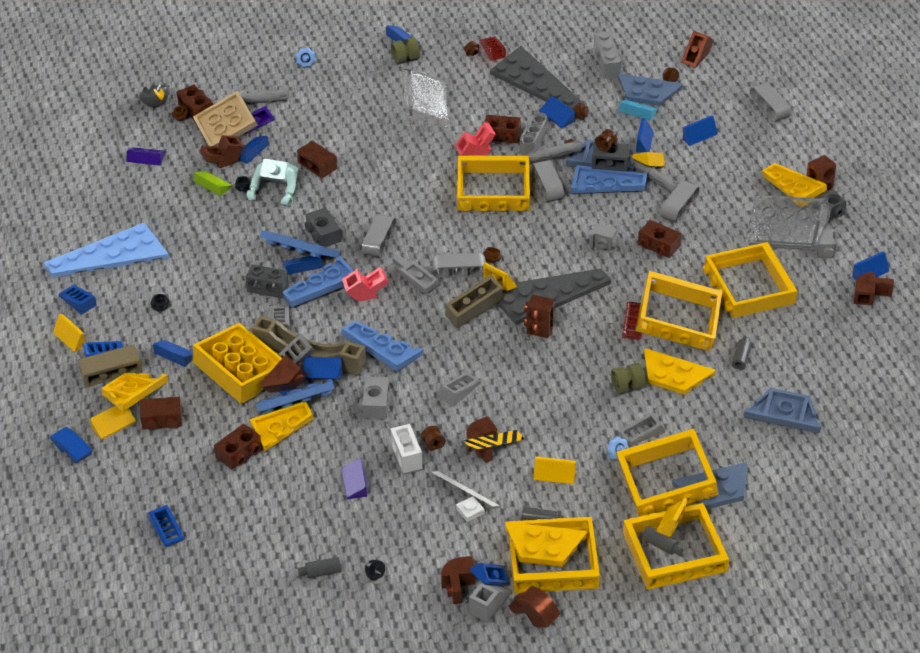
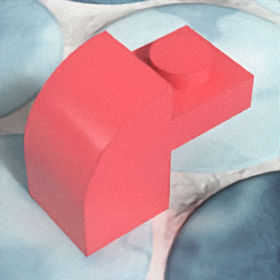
(476, 144)
(365, 287)

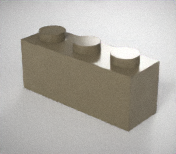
(473, 301)
(109, 365)

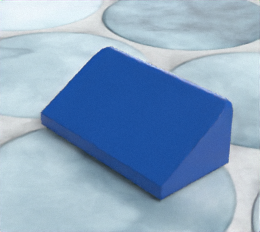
(397, 33)
(558, 112)
(699, 130)
(644, 137)
(253, 148)
(876, 263)
(302, 264)
(173, 352)
(323, 367)
(491, 574)

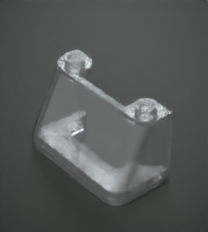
(425, 103)

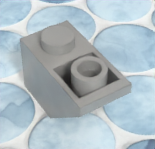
(487, 600)

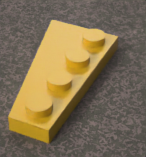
(792, 182)

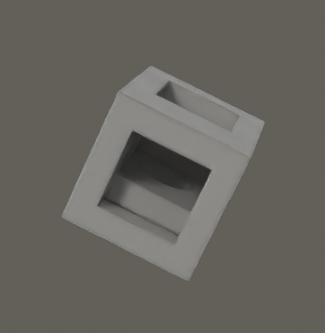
(603, 237)
(827, 244)

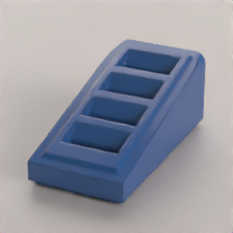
(81, 302)
(94, 348)
(160, 513)

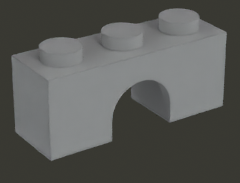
(607, 52)

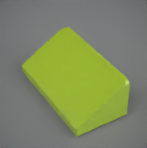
(211, 182)

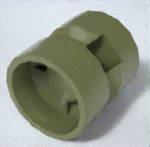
(404, 50)
(628, 378)

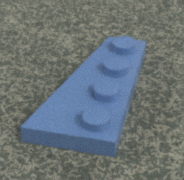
(596, 180)
(301, 246)
(318, 284)
(381, 346)
(267, 405)

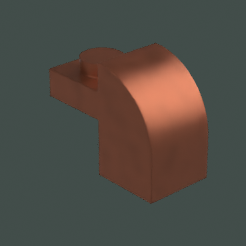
(225, 154)
(868, 285)
(481, 428)
(457, 574)
(536, 605)

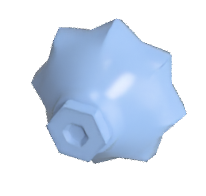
(305, 57)
(615, 445)

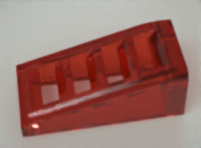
(493, 48)
(631, 313)

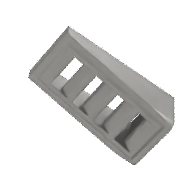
(281, 314)
(295, 344)
(453, 397)
(649, 419)

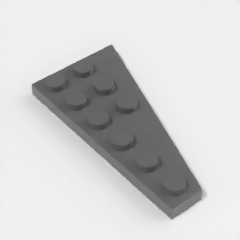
(532, 77)
(561, 288)

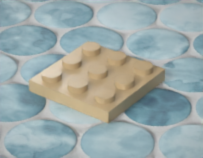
(225, 117)

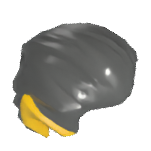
(155, 95)

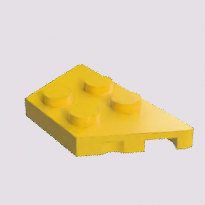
(673, 372)
(131, 388)
(543, 543)

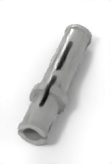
(264, 96)
(551, 152)
(656, 176)

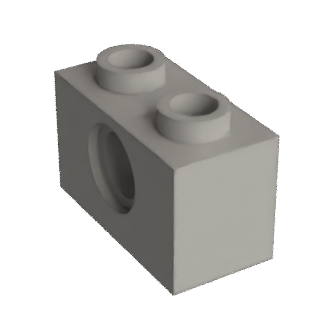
(375, 397)

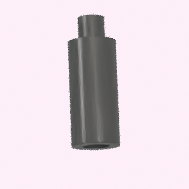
(742, 353)
(534, 513)
(661, 541)
(320, 567)

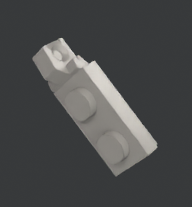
(416, 275)

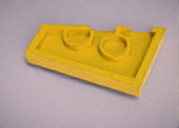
(281, 423)

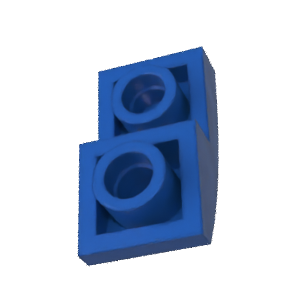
(72, 444)

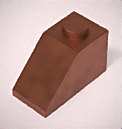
(697, 49)
(284, 376)

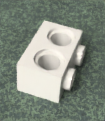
(406, 448)

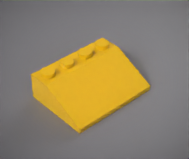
(236, 361)

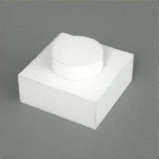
(470, 509)

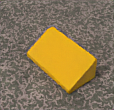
(650, 158)
(501, 276)
(69, 333)
(111, 421)
(554, 470)
(672, 518)

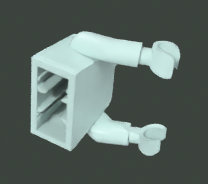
(277, 172)

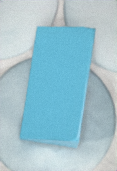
(637, 109)

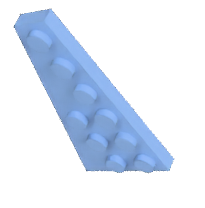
(113, 251)

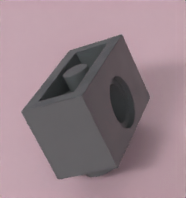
(614, 159)
(323, 227)

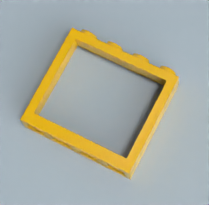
(493, 164)
(745, 255)
(686, 291)
(659, 449)
(682, 571)
(564, 579)

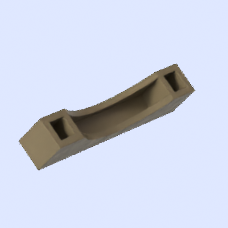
(278, 337)

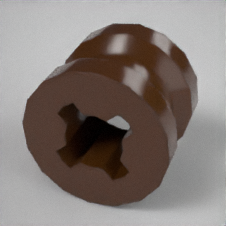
(606, 140)
(433, 438)

